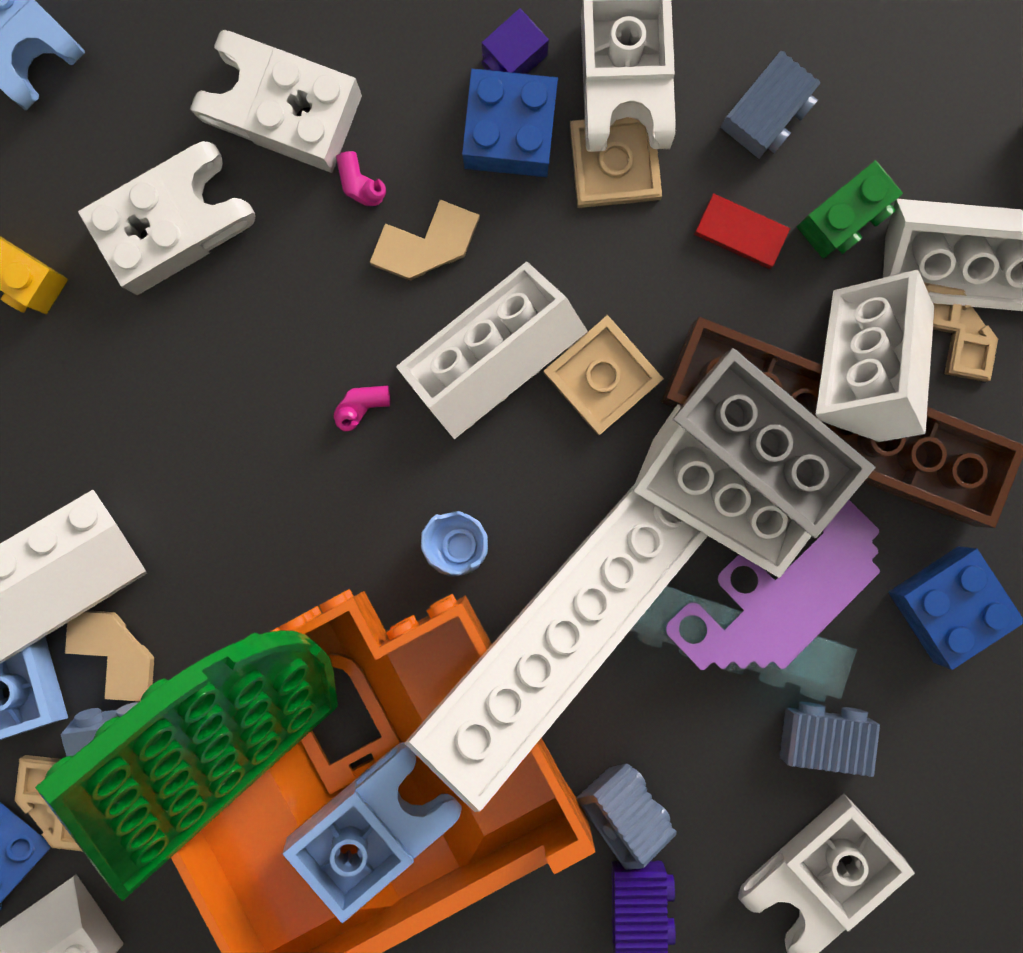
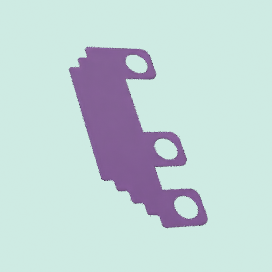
(793, 609)

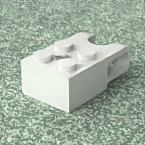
(632, 78)
(270, 95)
(177, 219)
(824, 890)

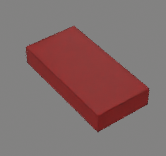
(742, 231)

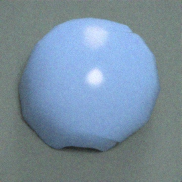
(454, 543)

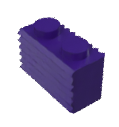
(641, 909)

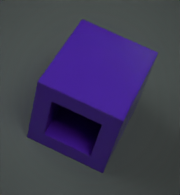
(515, 46)

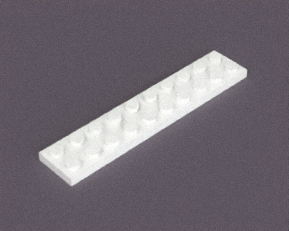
(552, 649)

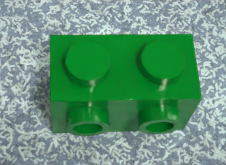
(849, 209)

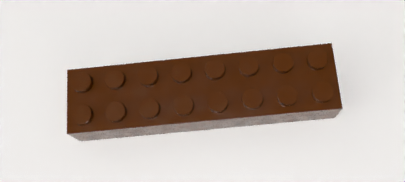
(947, 469)

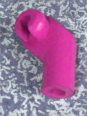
(357, 185)
(357, 402)

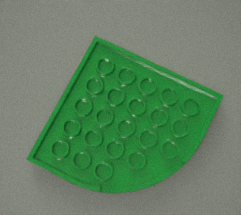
(188, 752)

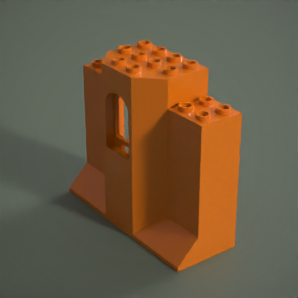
(402, 674)

